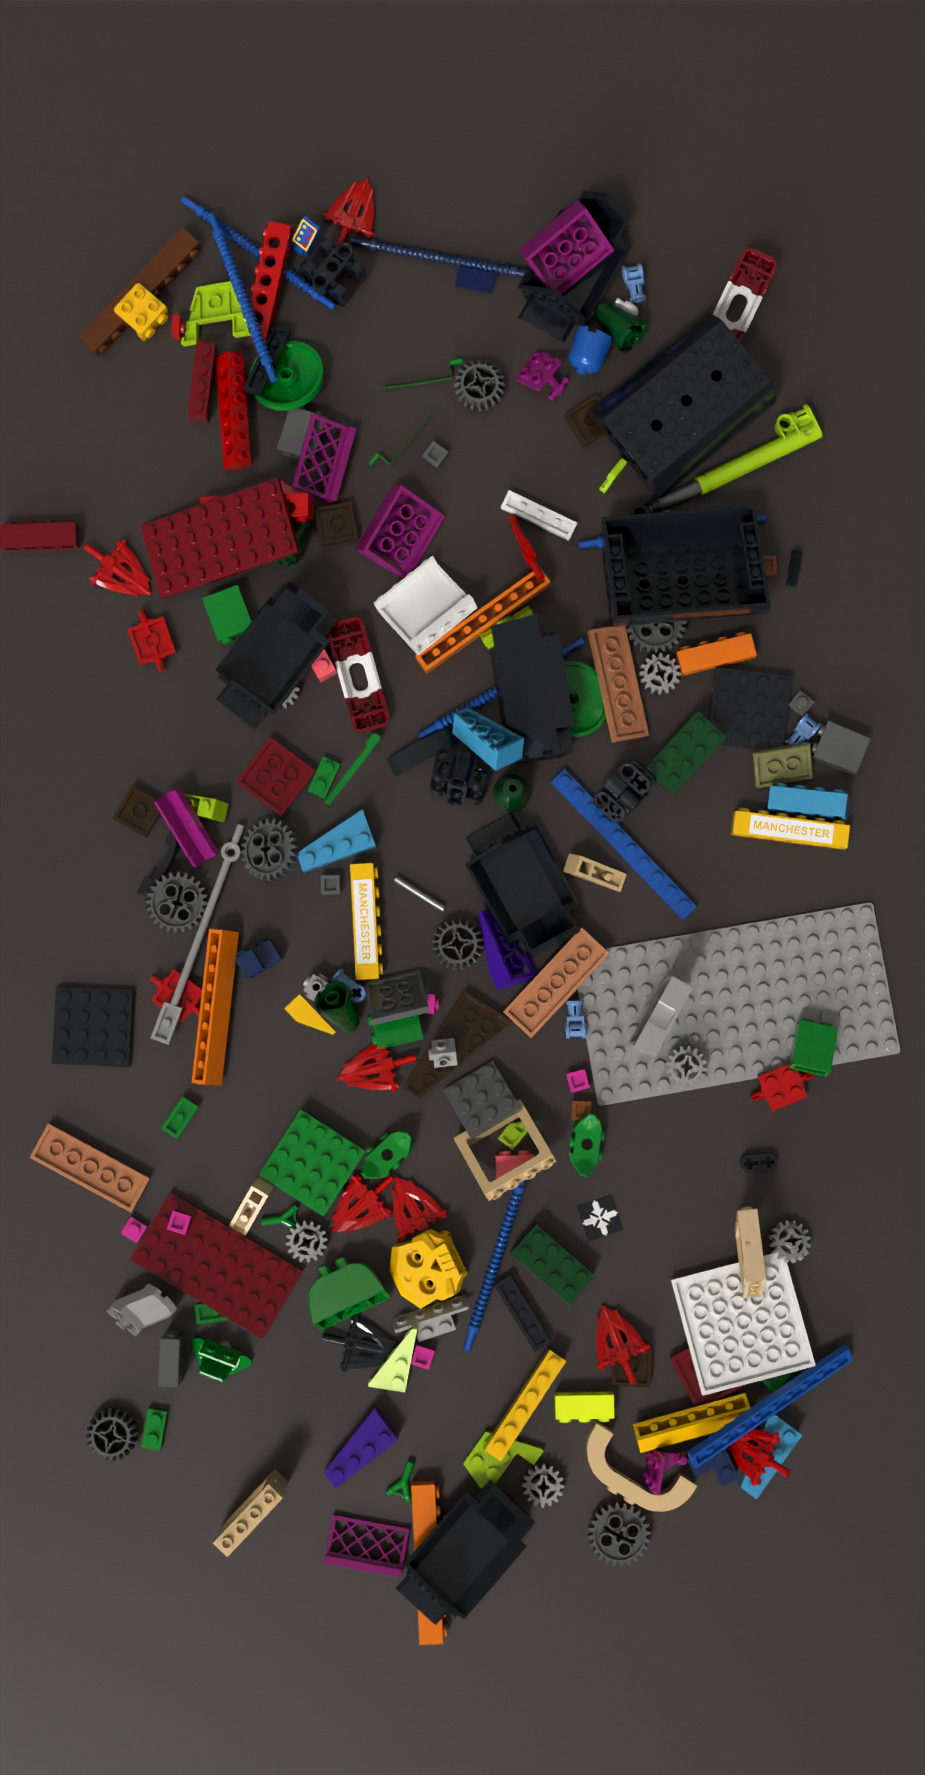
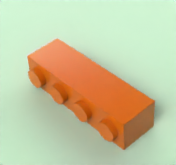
(715, 654)

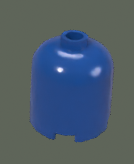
(589, 350)

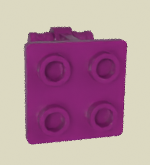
(539, 372)
(657, 1464)

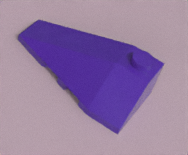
(505, 961)

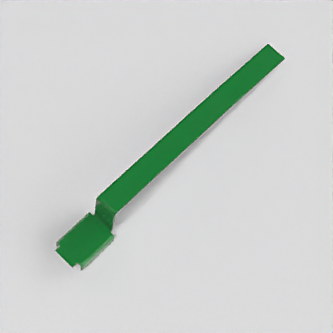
(452, 363)
(377, 456)
(370, 743)

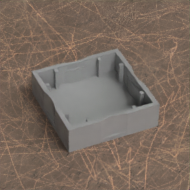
(660, 1016)

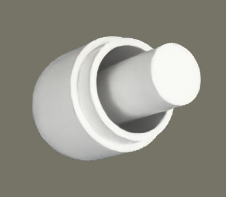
(628, 306)

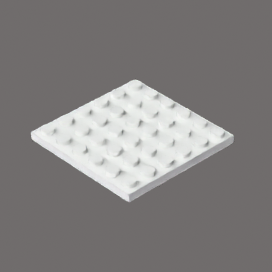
(740, 1337)

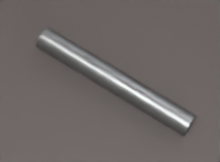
(418, 892)

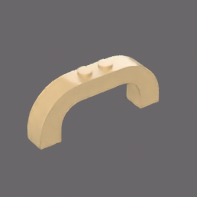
(670, 1498)

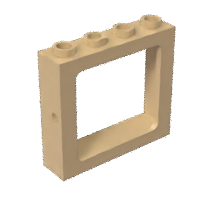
(510, 1180)
(750, 1252)
(250, 1513)

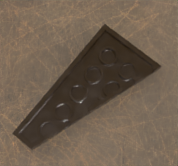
(471, 1026)

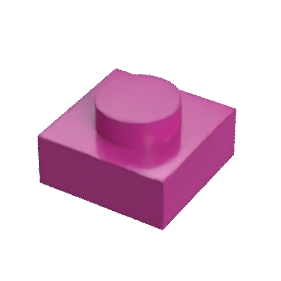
(432, 1003)
(577, 1080)
(179, 1222)
(134, 1229)
(422, 1357)

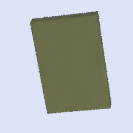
(782, 764)

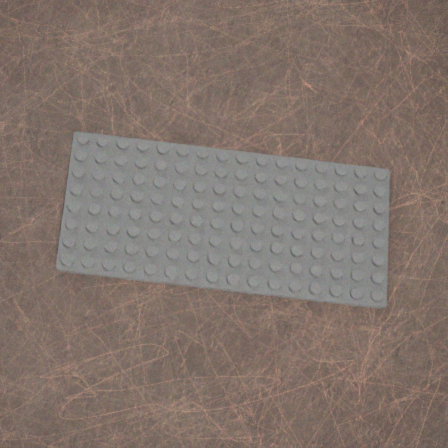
(744, 1000)

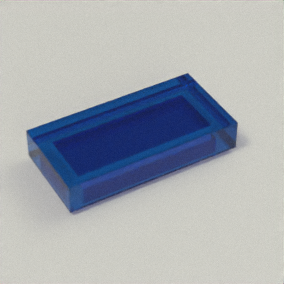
(475, 280)

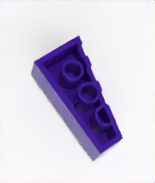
(364, 1445)

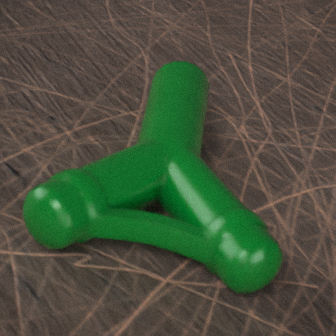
(283, 1218)
(403, 1482)

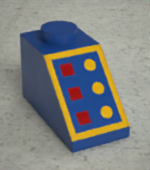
(306, 237)

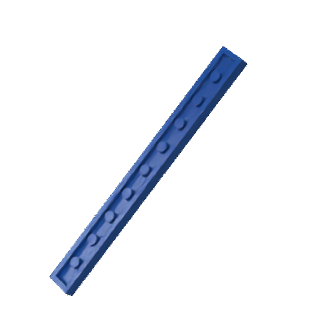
(624, 845)
(769, 1406)

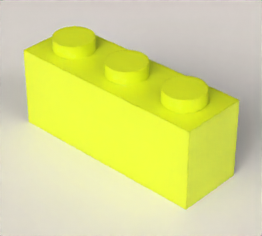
(584, 1406)

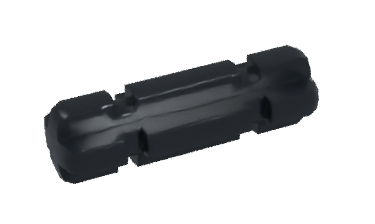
(794, 566)

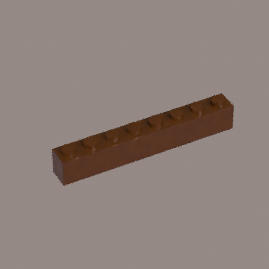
(154, 277)

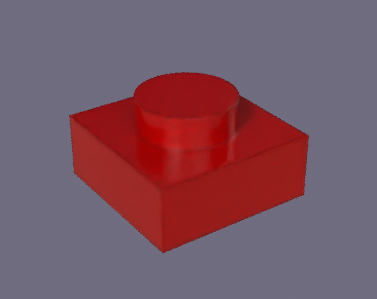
(178, 327)

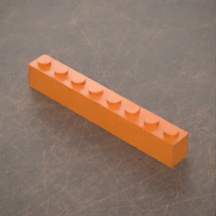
(482, 621)
(215, 1007)
(424, 1521)

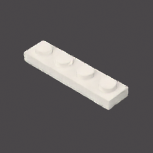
(538, 515)

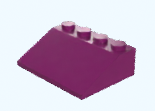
(566, 248)
(400, 531)

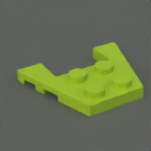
(212, 305)
(485, 1466)

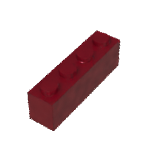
(202, 382)
(39, 535)

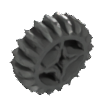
(473, 388)
(454, 928)
(119, 1436)

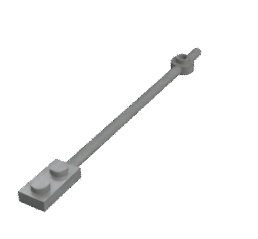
(170, 1012)

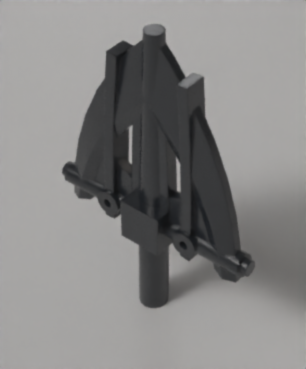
(354, 1344)

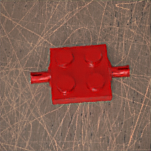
(151, 640)
(165, 991)
(781, 1086)

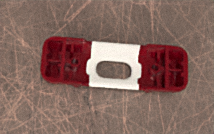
(749, 279)
(351, 646)

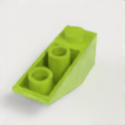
(208, 808)

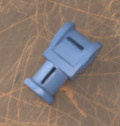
(634, 281)
(804, 730)
(340, 976)
(575, 1021)

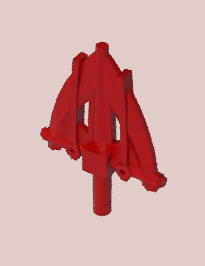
(359, 194)
(527, 550)
(135, 583)
(355, 1071)
(406, 1193)
(345, 1218)
(610, 1323)
(761, 1455)

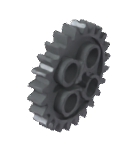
(656, 639)
(269, 850)
(193, 906)
(611, 1549)

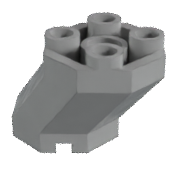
(141, 1309)

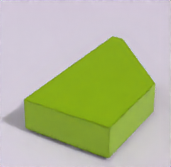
(613, 475)
(513, 1134)

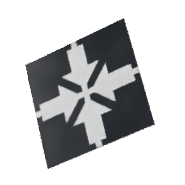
(599, 1217)

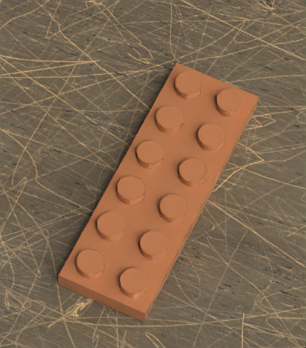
(618, 683)
(556, 982)
(90, 1167)

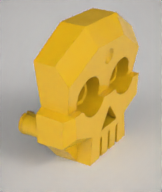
(413, 1274)

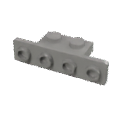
(432, 1319)

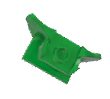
(586, 1128)
(375, 1166)
(218, 1360)

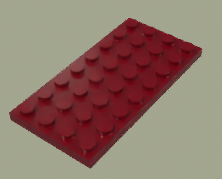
(220, 538)
(217, 1267)

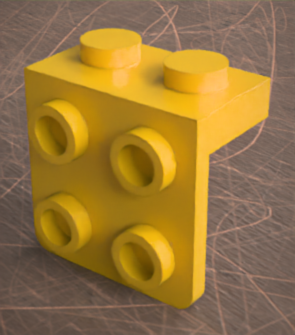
(142, 311)

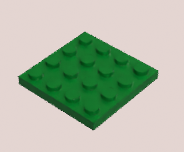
(312, 1162)

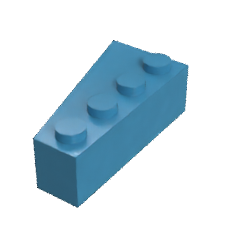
(487, 738)
(809, 801)
(340, 843)
(789, 1438)

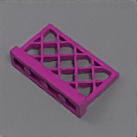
(338, 464)
(361, 1563)

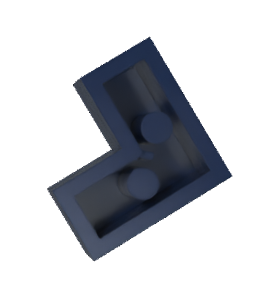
(259, 959)
(720, 1464)

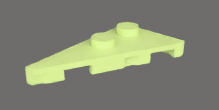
(395, 1370)

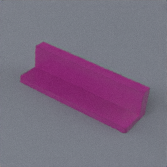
(186, 827)

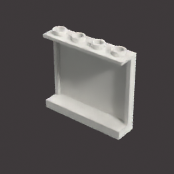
(424, 605)

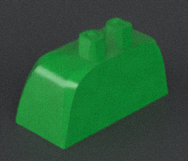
(344, 1293)

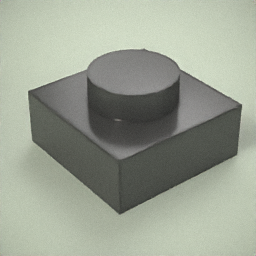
(435, 454)
(801, 703)
(330, 884)

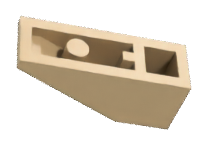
(594, 872)
(251, 1205)

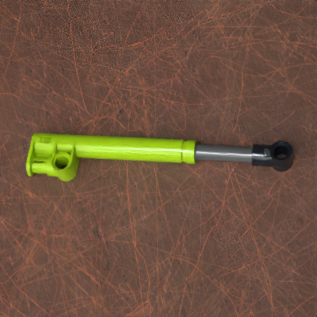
(801, 431)

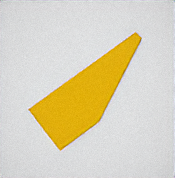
(305, 1014)

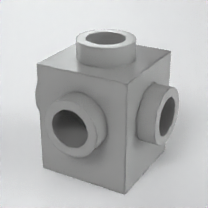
(310, 981)
(443, 1052)

